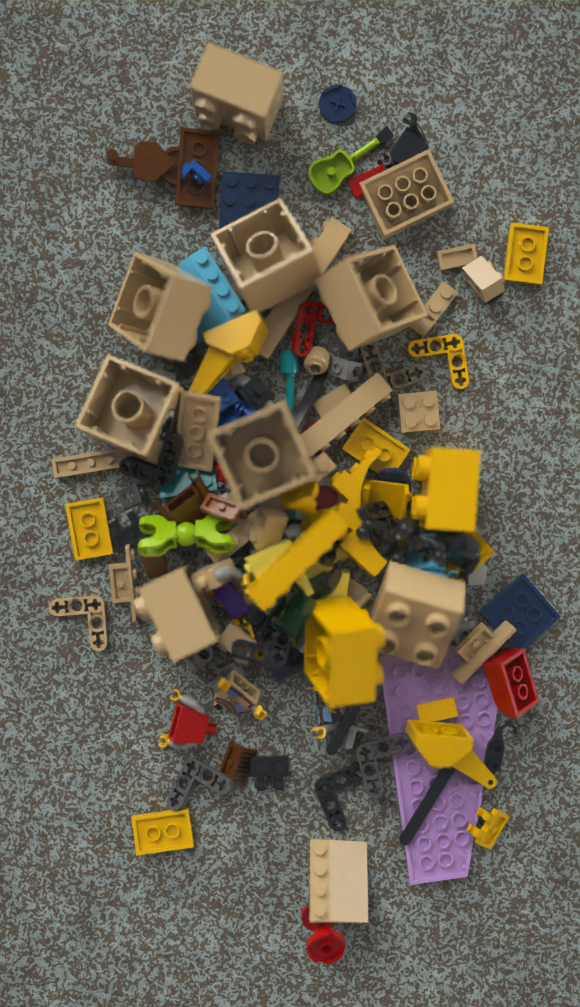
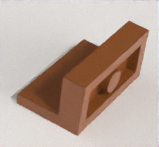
(222, 508)

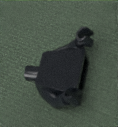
(408, 145)
(460, 551)

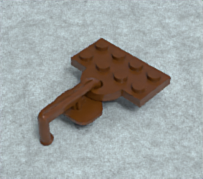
(153, 162)

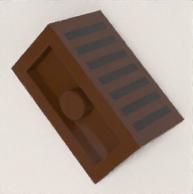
(237, 762)

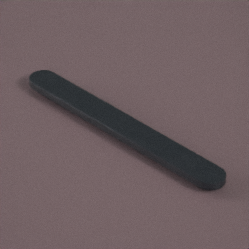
(309, 397)
(342, 728)
(426, 805)

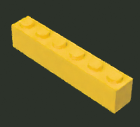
(296, 559)

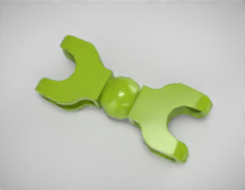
(167, 535)

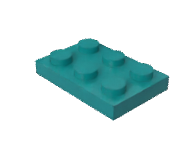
(182, 480)

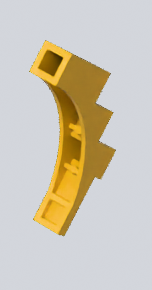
(349, 489)

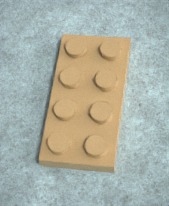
(196, 419)

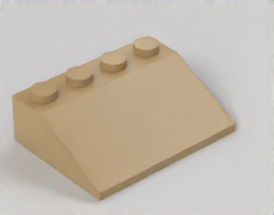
(406, 194)
(338, 881)

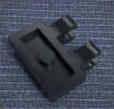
(129, 534)
(269, 766)

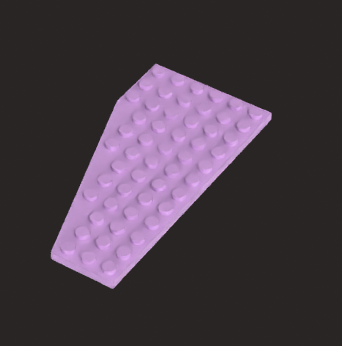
(441, 844)

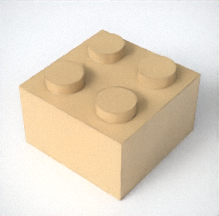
(418, 412)

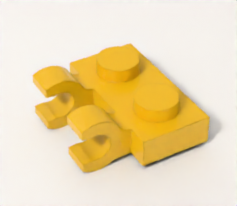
(491, 829)

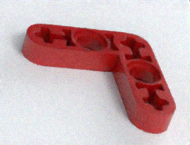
(310, 320)

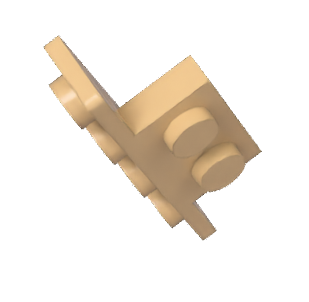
(122, 582)
(479, 647)

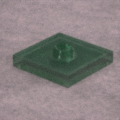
(296, 613)

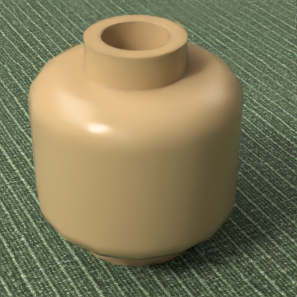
(317, 360)

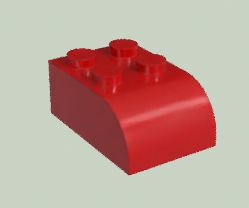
(511, 682)

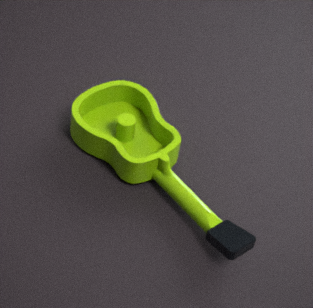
(330, 172)

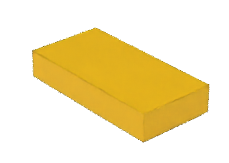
(437, 709)

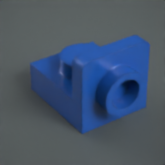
(198, 173)

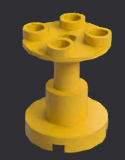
(302, 498)

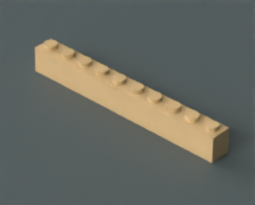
(339, 418)

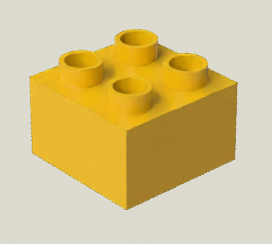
(446, 489)
(342, 652)

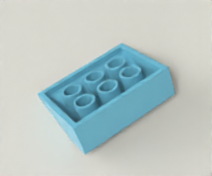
(224, 302)

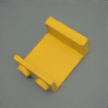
(393, 494)

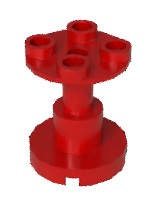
(325, 944)

